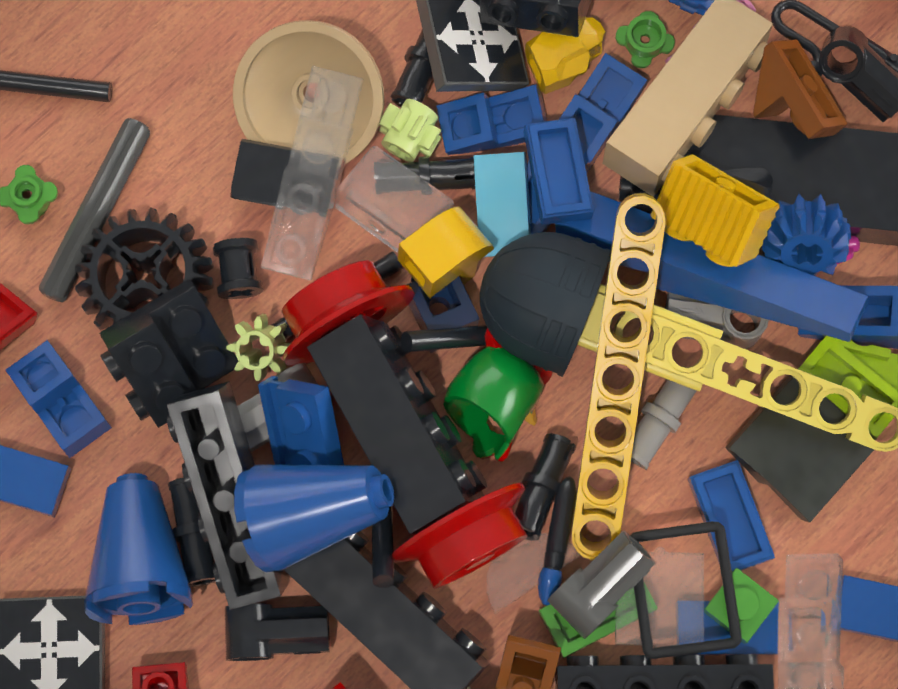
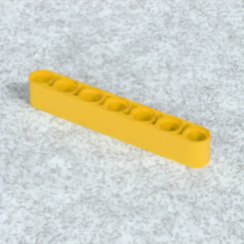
(624, 402)

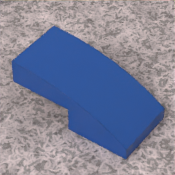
(489, 122)
(58, 399)

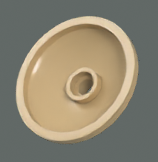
(276, 73)

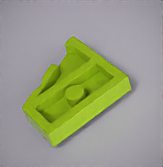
(862, 369)

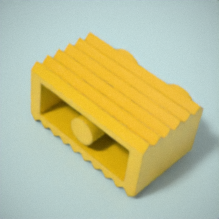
(715, 211)

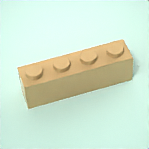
(688, 94)

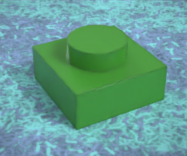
(752, 605)

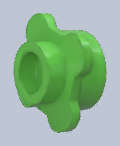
(647, 25)
(33, 207)

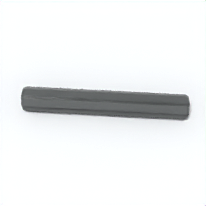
(95, 208)

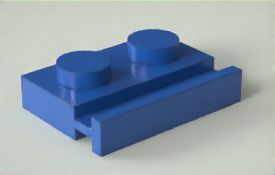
(300, 423)

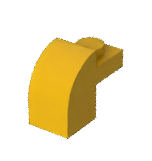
(444, 250)

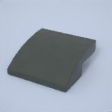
(796, 458)

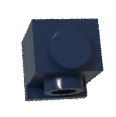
(454, 297)

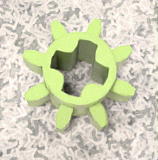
(409, 130)
(252, 357)

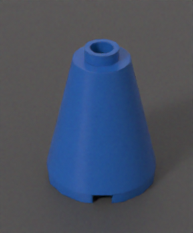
(306, 508)
(136, 558)

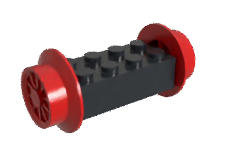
(390, 409)

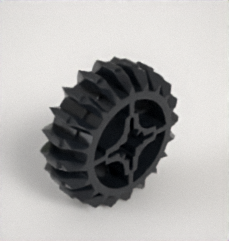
(156, 260)

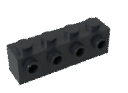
(214, 455)
(391, 621)
(686, 673)

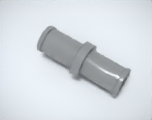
(658, 421)

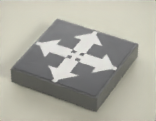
(468, 52)
(50, 644)

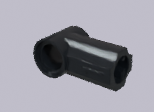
(867, 77)
(263, 631)

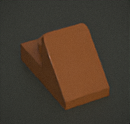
(792, 82)
(527, 664)

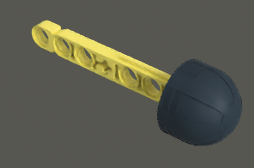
(549, 297)

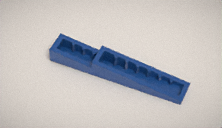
(754, 288)

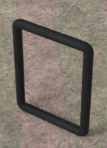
(728, 587)

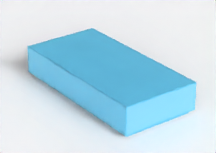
(502, 198)

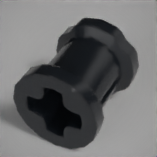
(237, 268)

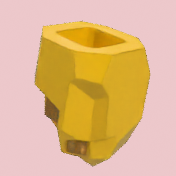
(562, 58)

